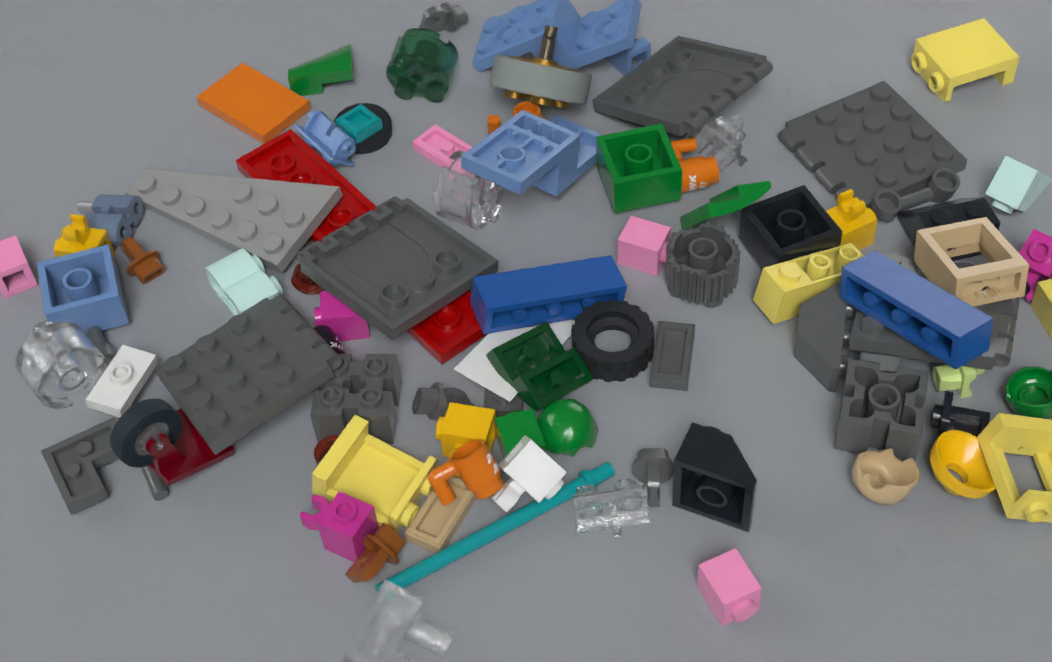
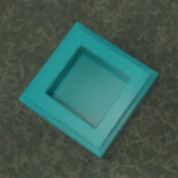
(359, 123)

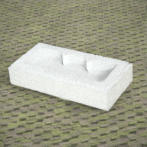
(122, 381)

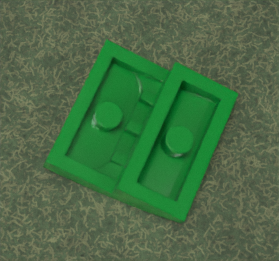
(725, 204)

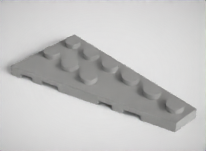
(240, 212)

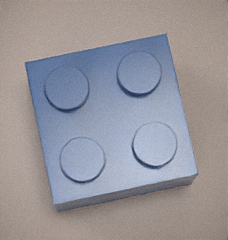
(83, 289)

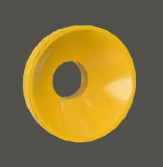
(964, 455)

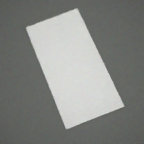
(480, 370)

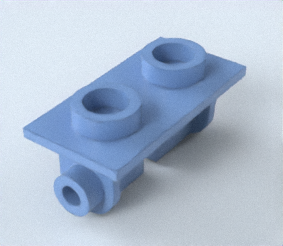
(334, 147)

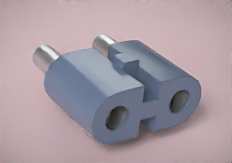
(113, 214)

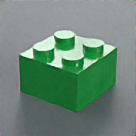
(638, 168)

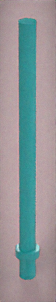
(498, 528)

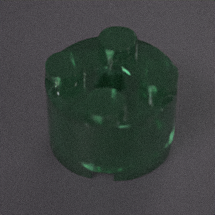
(422, 65)

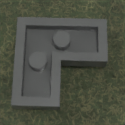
(74, 465)

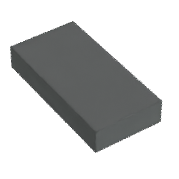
(672, 356)

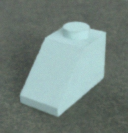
(1016, 186)

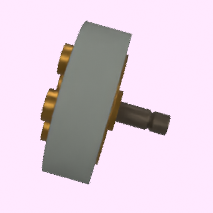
(540, 77)

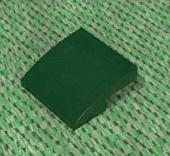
(539, 366)

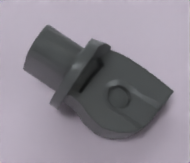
(444, 17)
(435, 400)
(653, 468)

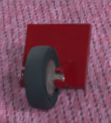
(163, 440)

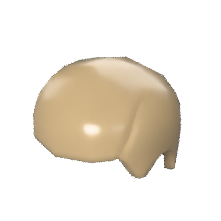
(884, 477)

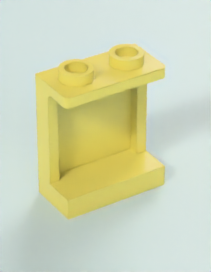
(963, 56)
(373, 474)

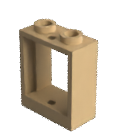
(1003, 275)

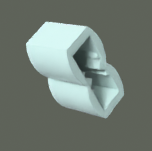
(241, 281)

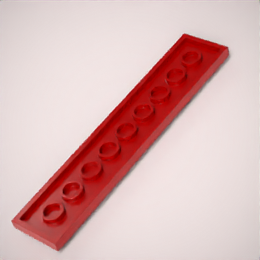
(293, 160)

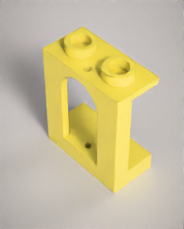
(1024, 437)

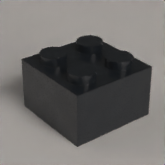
(787, 227)

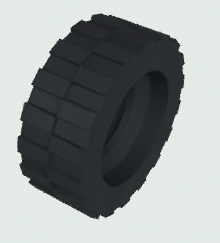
(614, 316)

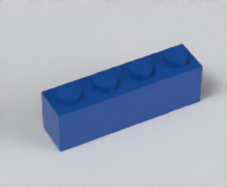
(544, 293)
(916, 309)

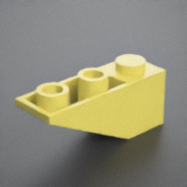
(792, 282)

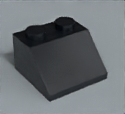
(944, 214)
(714, 478)

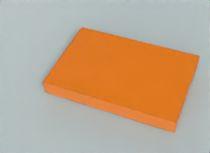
(253, 103)

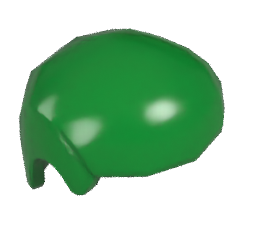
(1030, 392)
(567, 427)

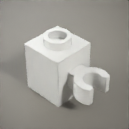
(530, 472)

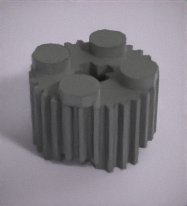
(702, 265)

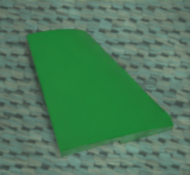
(329, 68)

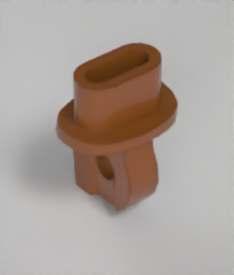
(143, 264)
(380, 548)

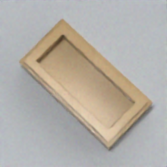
(438, 523)

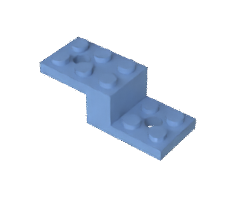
(577, 39)
(533, 153)

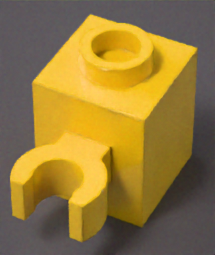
(854, 220)
(80, 237)
(463, 425)

